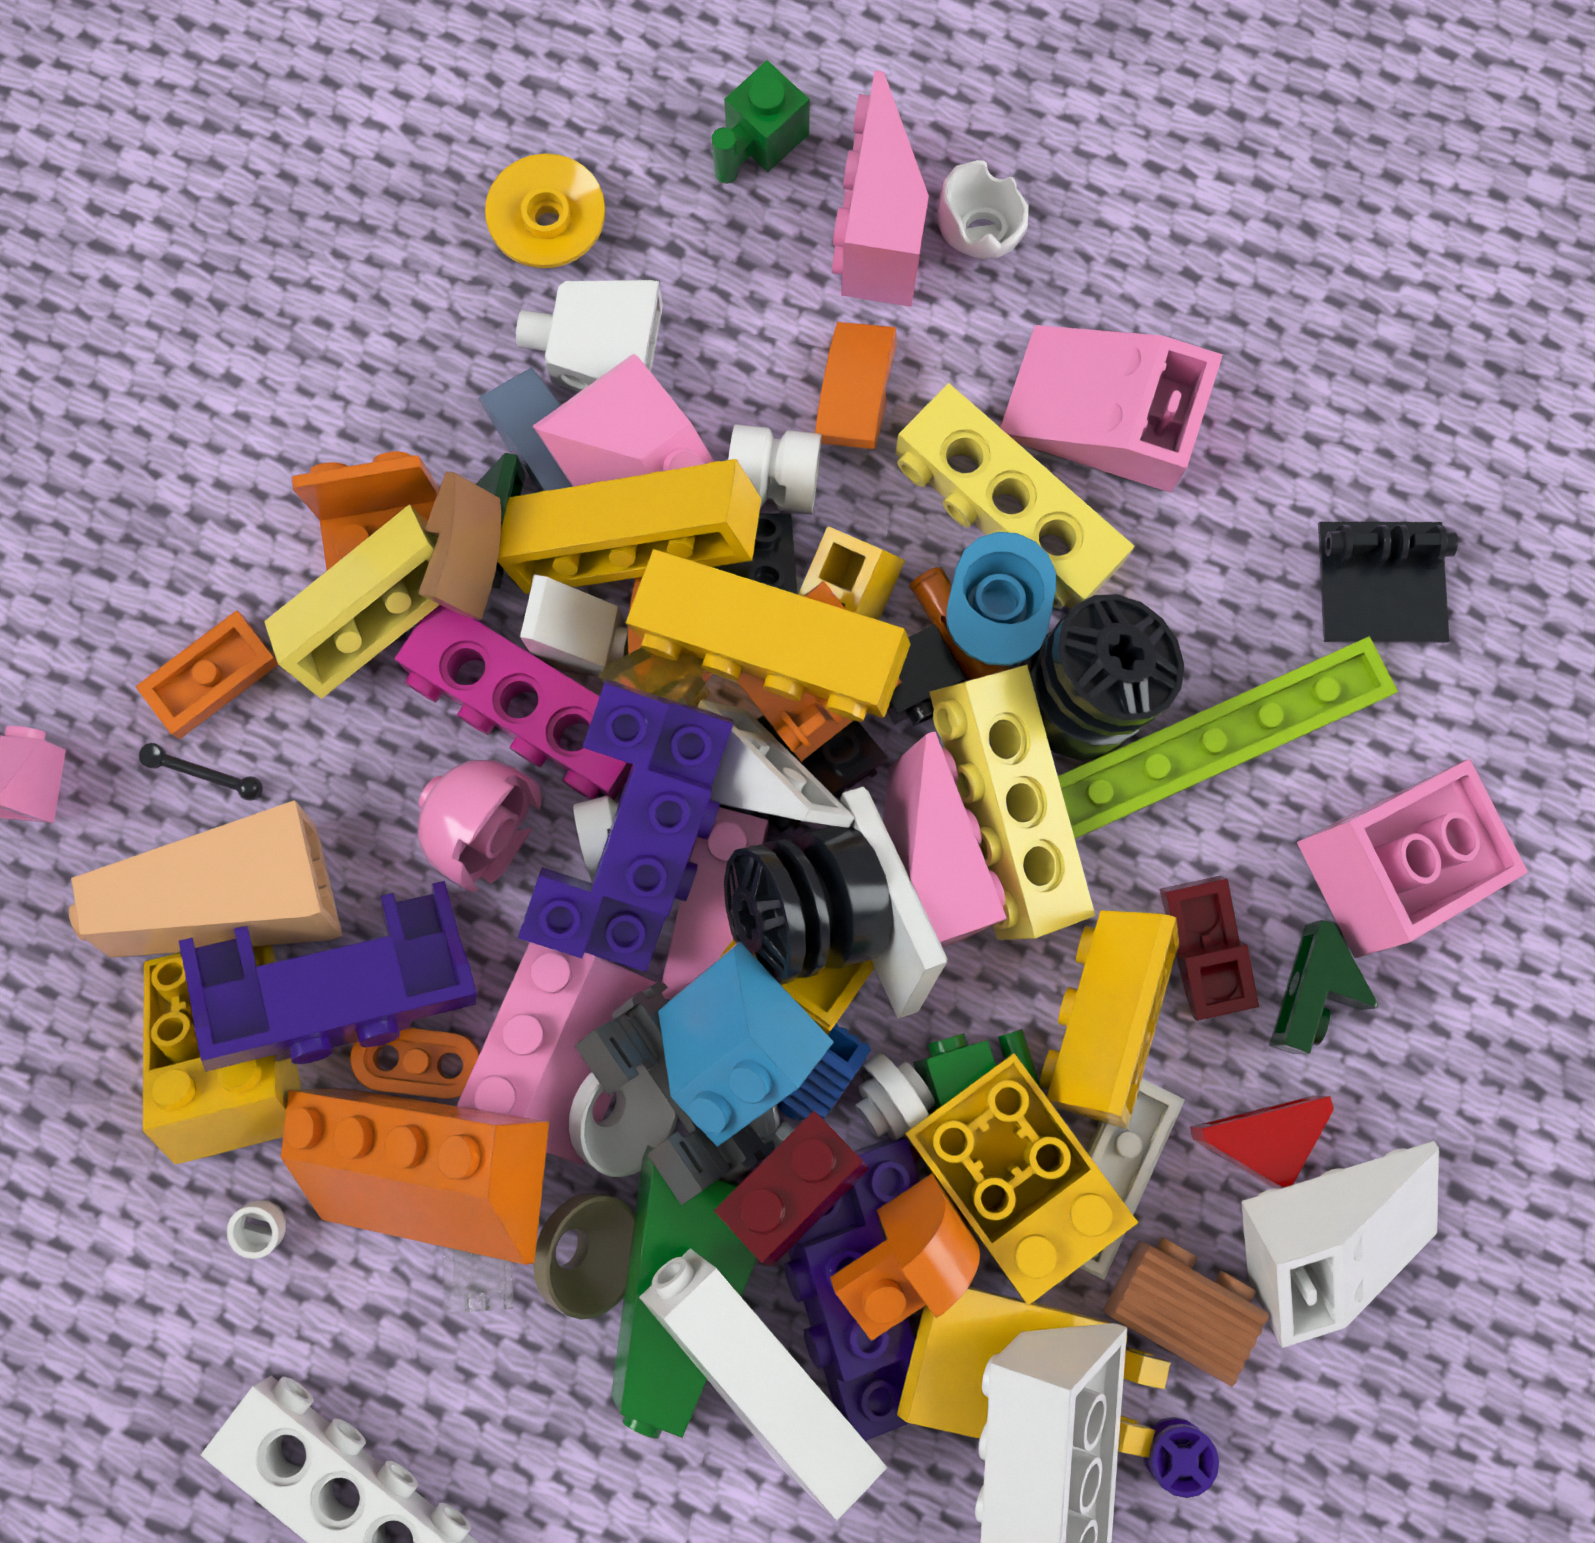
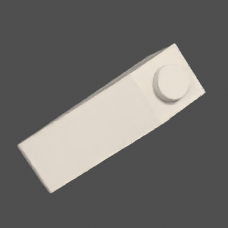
(766, 777)

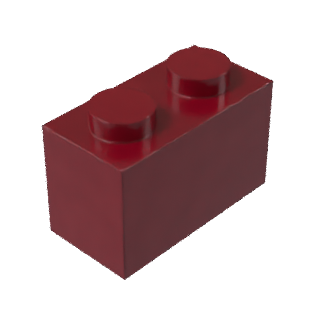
(791, 1189)

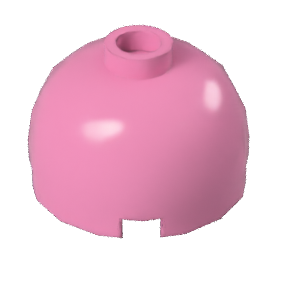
(473, 820)

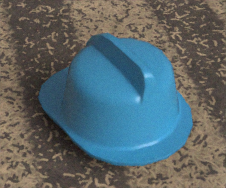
(1001, 599)

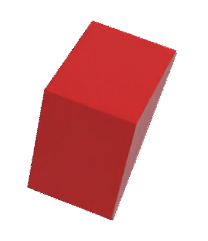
(1269, 1140)

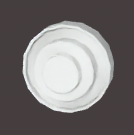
(892, 1097)

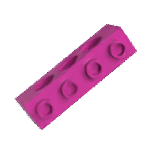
(449, 640)

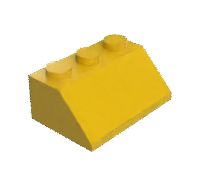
(1111, 1015)

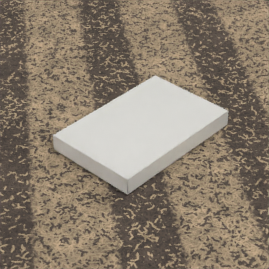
(913, 951)

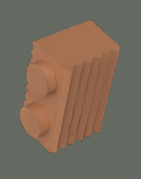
(1187, 1312)

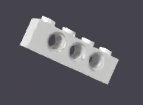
(303, 1496)

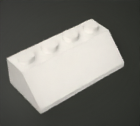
(1052, 1436)

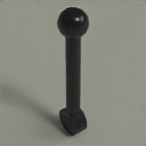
(154, 756)

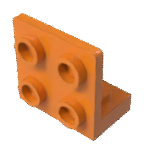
(363, 497)

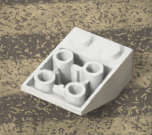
(1338, 1239)

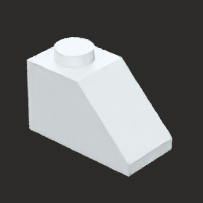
(572, 628)

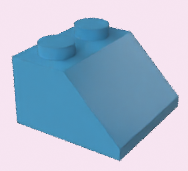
(736, 1044)

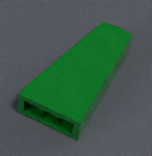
(653, 1376)

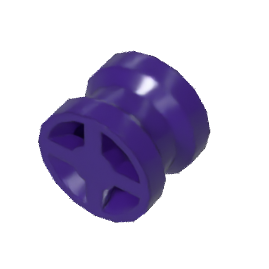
(1191, 1467)

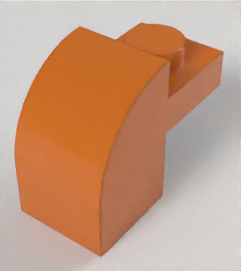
(921, 1263)

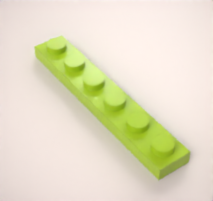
(1224, 736)

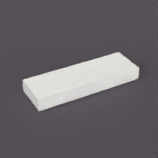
(1131, 1155)

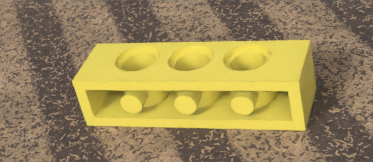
(957, 427)
(1023, 773)

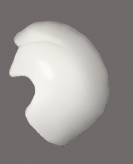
(975, 194)

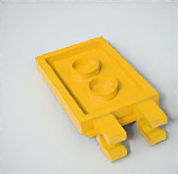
(954, 1350)

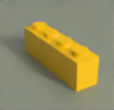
(613, 525)
(769, 635)

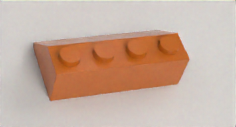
(419, 1169)

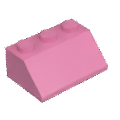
(531, 1052)

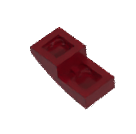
(1209, 954)

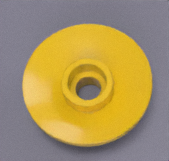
(538, 187)

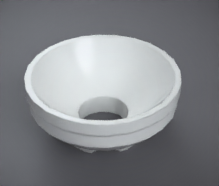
(619, 1141)

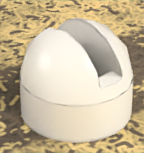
(256, 1240)

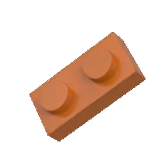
(207, 675)

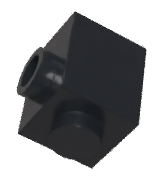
(925, 669)

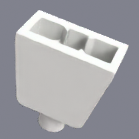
(594, 329)

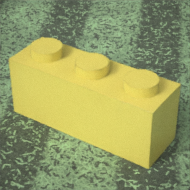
(355, 606)

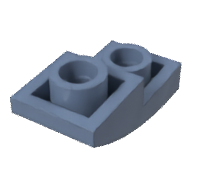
(513, 411)

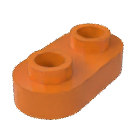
(418, 1064)

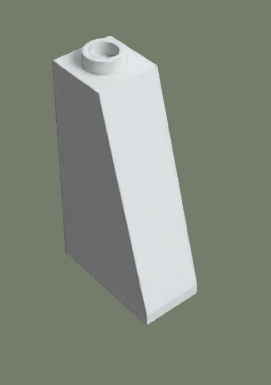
(762, 1383)

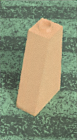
(241, 874)

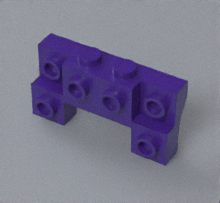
(651, 836)
(330, 996)
(860, 1373)

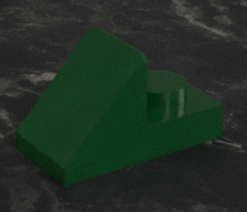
(1319, 972)

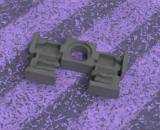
(685, 1162)

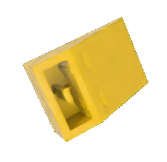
(194, 1110)
(1021, 1179)

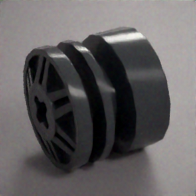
(1104, 675)
(809, 902)

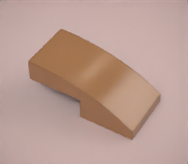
(467, 546)

